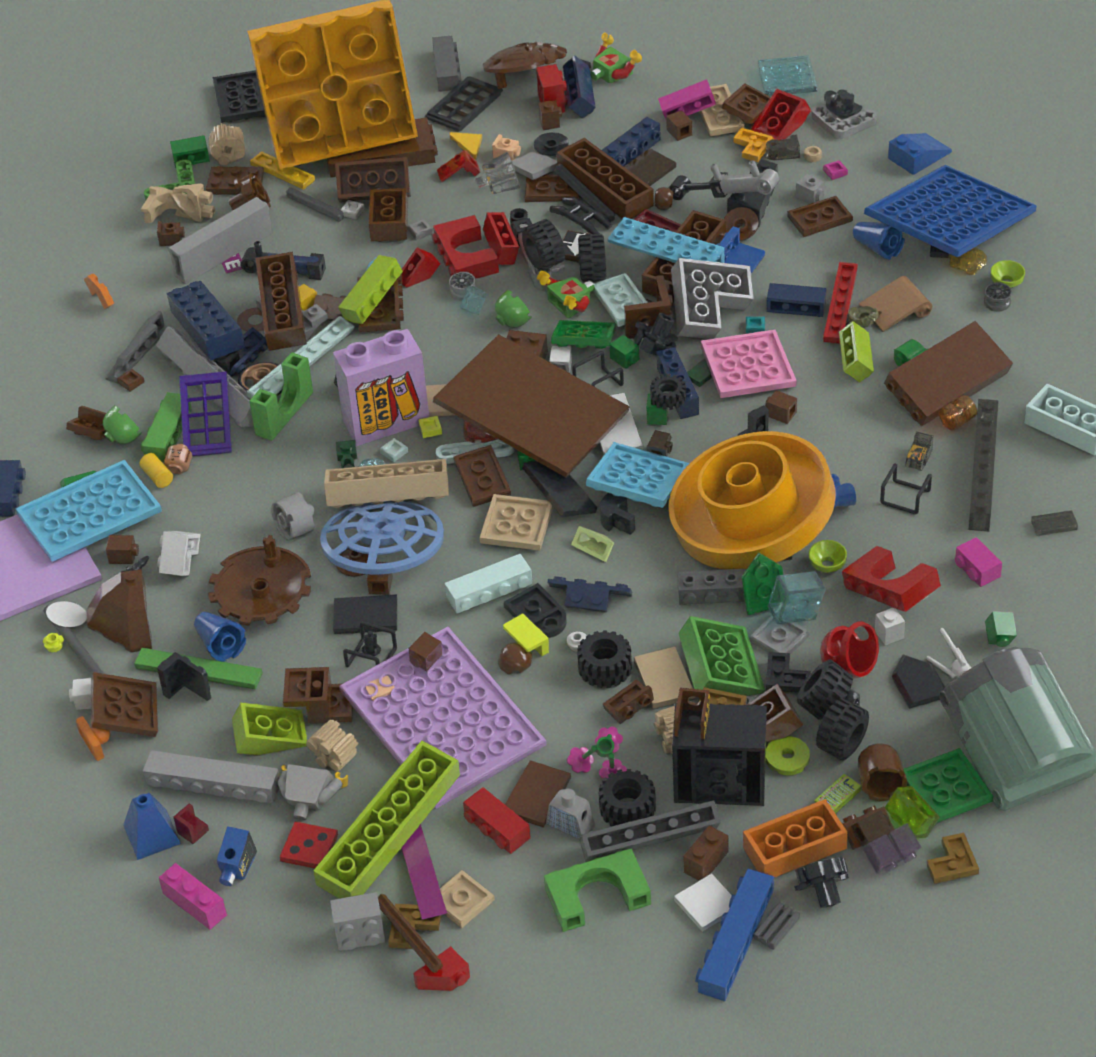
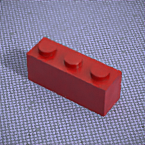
(500, 237)
(496, 820)

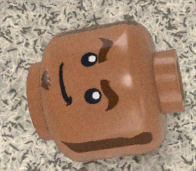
(178, 458)

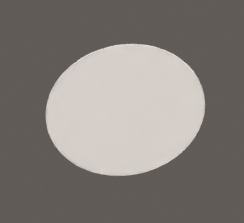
(66, 614)

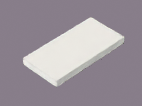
(623, 432)

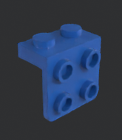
(740, 253)

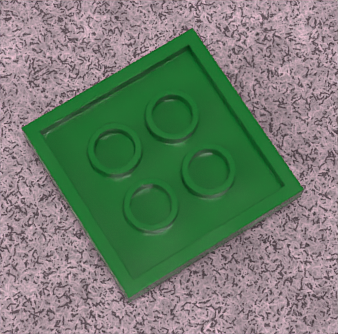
(583, 333)
(949, 784)

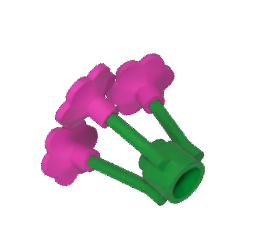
(606, 744)

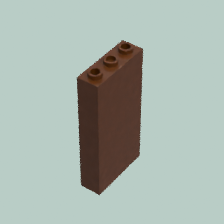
(417, 150)
(946, 371)

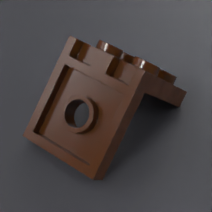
(650, 310)

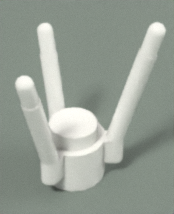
(959, 666)

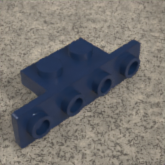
(254, 344)
(587, 595)

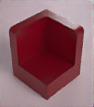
(189, 825)

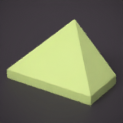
(593, 543)

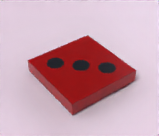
(308, 844)

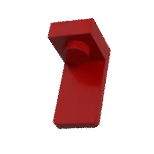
(460, 161)

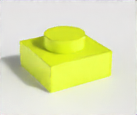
(430, 426)

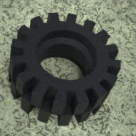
(664, 384)

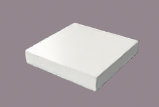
(704, 902)

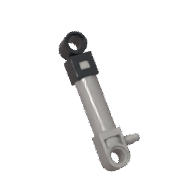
(519, 220)

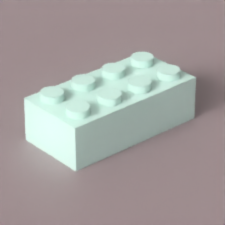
(1063, 417)

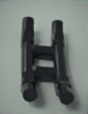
(584, 220)

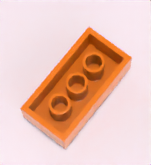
(795, 839)

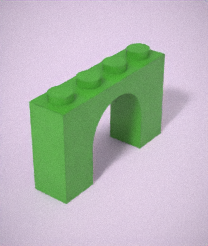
(272, 415)
(617, 869)

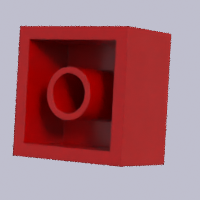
(551, 85)

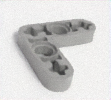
(842, 128)

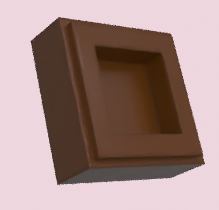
(130, 380)

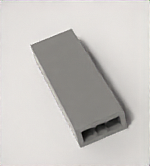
(220, 240)

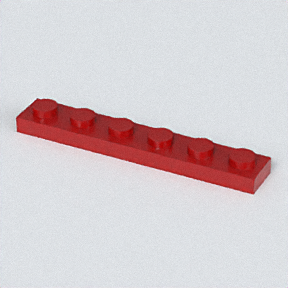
(840, 301)

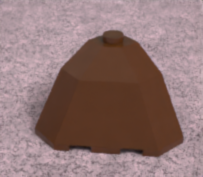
(121, 611)

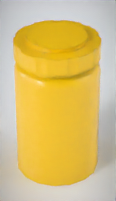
(156, 470)

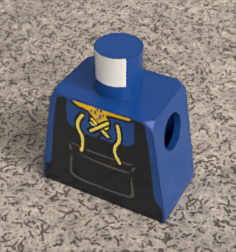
(235, 855)

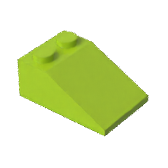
(267, 729)

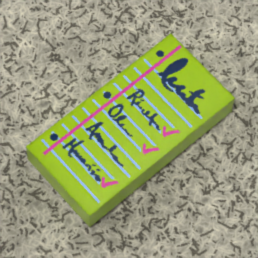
(840, 792)

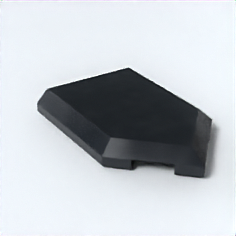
(917, 681)

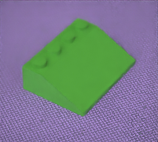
(720, 657)

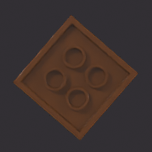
(124, 704)

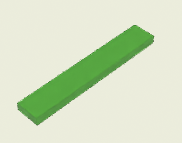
(217, 671)

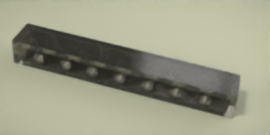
(983, 465)

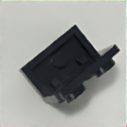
(180, 672)

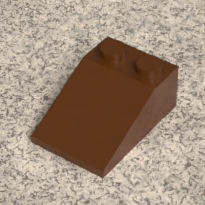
(780, 715)

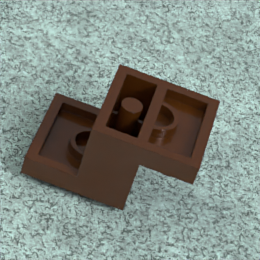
(315, 691)

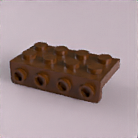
(387, 312)

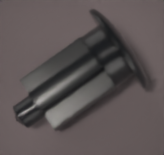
(371, 646)

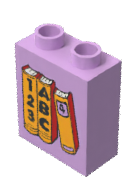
(381, 386)

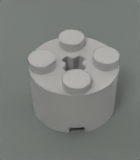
(293, 516)

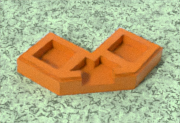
(99, 289)

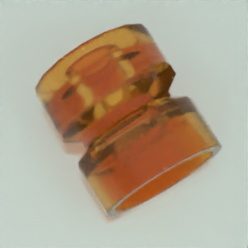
(958, 412)

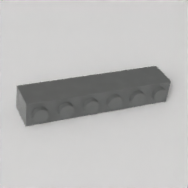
(649, 831)

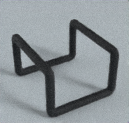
(609, 374)
(928, 482)
(355, 653)

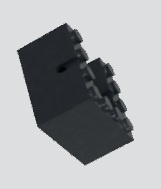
(707, 767)

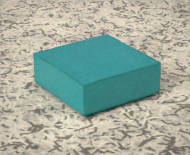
(755, 324)

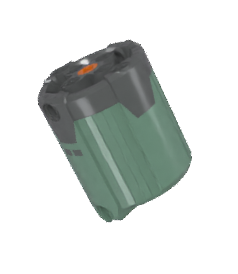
(1018, 727)

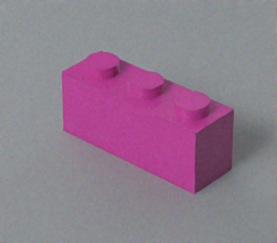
(689, 99)
(192, 896)

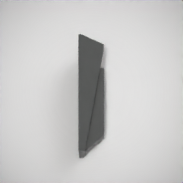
(142, 342)

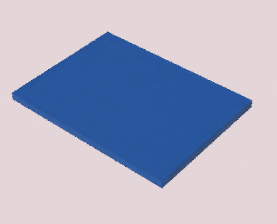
(950, 210)

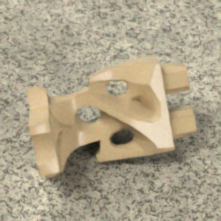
(189, 205)

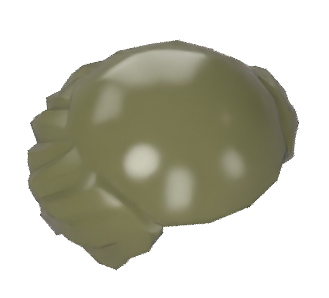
(863, 316)

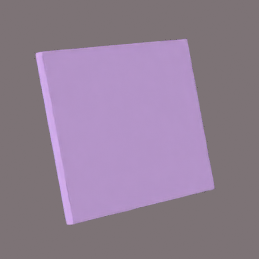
(29, 574)
(449, 707)

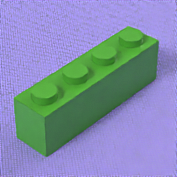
(165, 427)

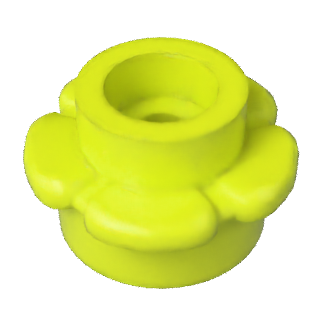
(53, 642)

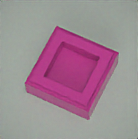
(835, 170)

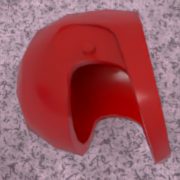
(849, 651)

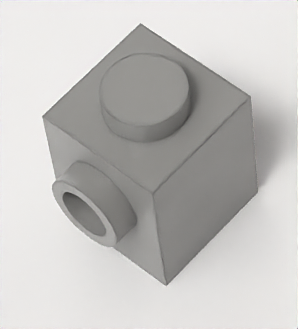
(810, 189)

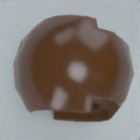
(663, 198)

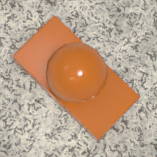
(93, 737)

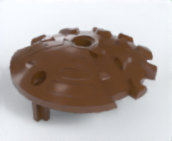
(521, 58)
(260, 583)

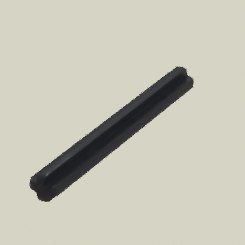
(584, 192)

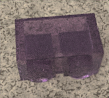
(889, 850)

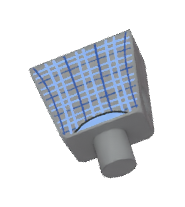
(570, 814)

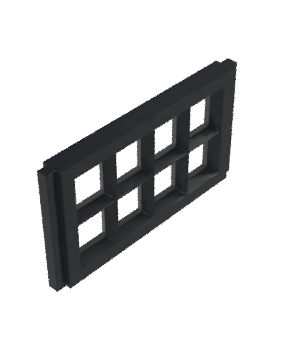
(433, 114)

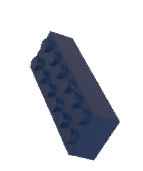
(205, 320)

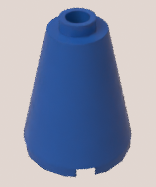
(879, 238)
(220, 636)

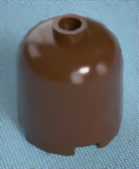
(880, 771)

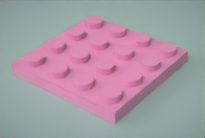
(748, 363)

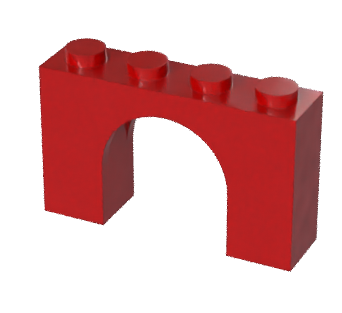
(460, 232)
(900, 593)

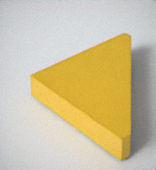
(468, 142)

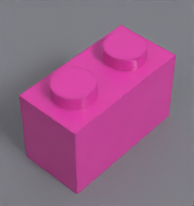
(978, 562)

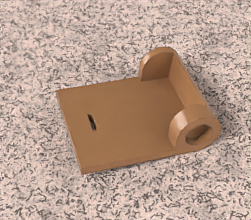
(897, 302)

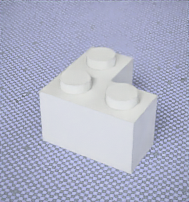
(177, 552)

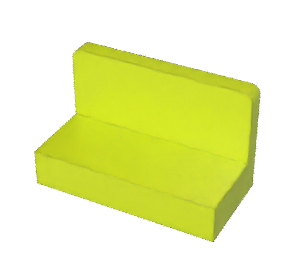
(527, 634)

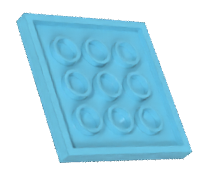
(636, 474)

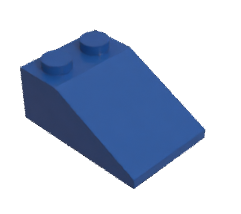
(916, 151)

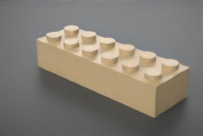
(386, 483)

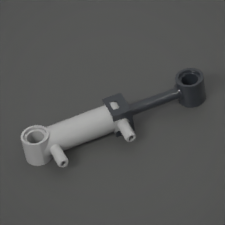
(724, 184)

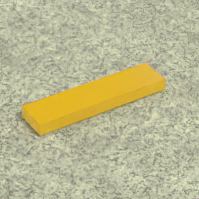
(291, 174)

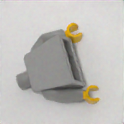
(308, 787)

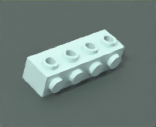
(488, 583)

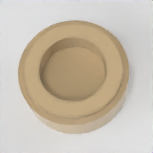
(812, 154)

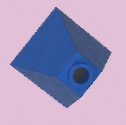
(149, 827)

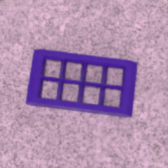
(203, 379)

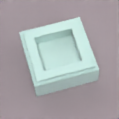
(394, 450)

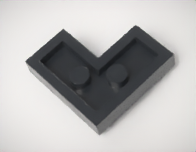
(779, 673)

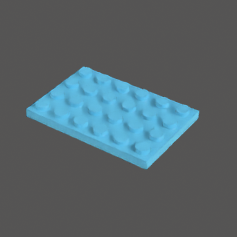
(88, 510)

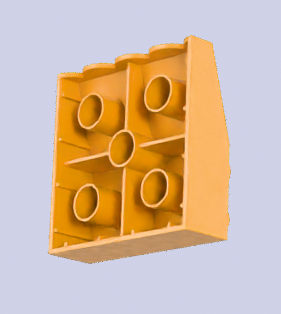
(333, 78)

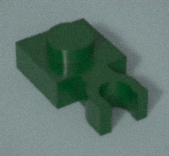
(346, 452)

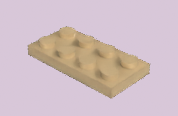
(717, 119)

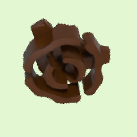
(250, 188)

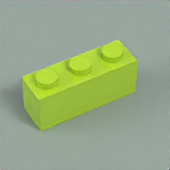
(856, 352)

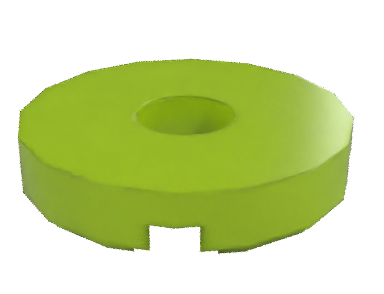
(787, 745)

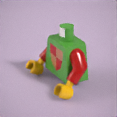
(612, 64)
(567, 295)

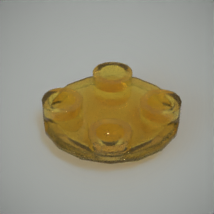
(969, 261)

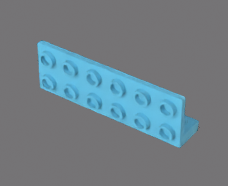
(663, 242)

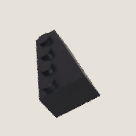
(753, 200)

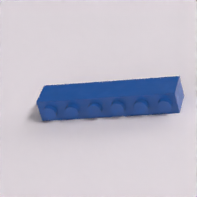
(735, 935)

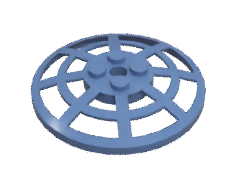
(392, 531)

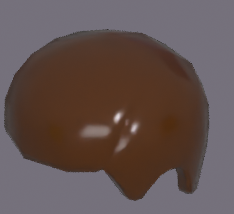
(514, 658)

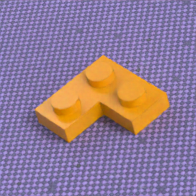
(753, 142)

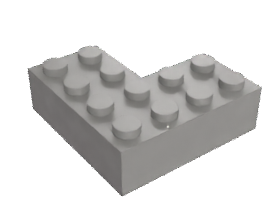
(703, 288)

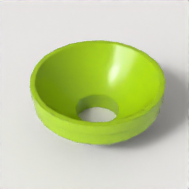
(1007, 270)
(827, 551)

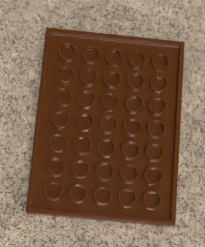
(531, 405)

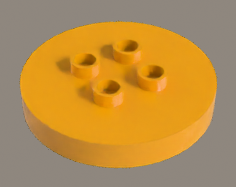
(752, 498)

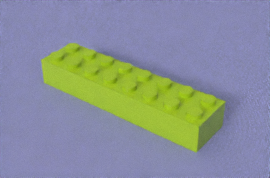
(387, 822)

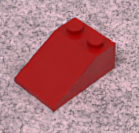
(782, 115)

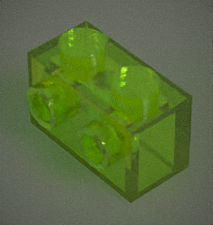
(909, 807)

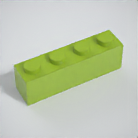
(370, 289)

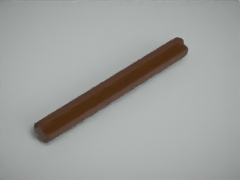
(409, 934)

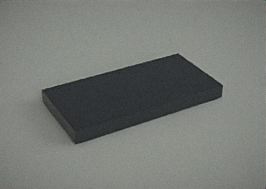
(560, 491)

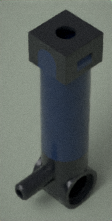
(312, 266)

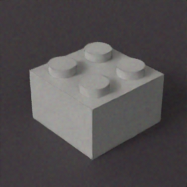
(357, 921)

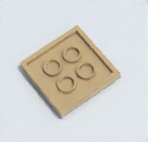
(516, 522)

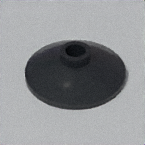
(550, 143)

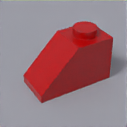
(419, 267)
(453, 973)

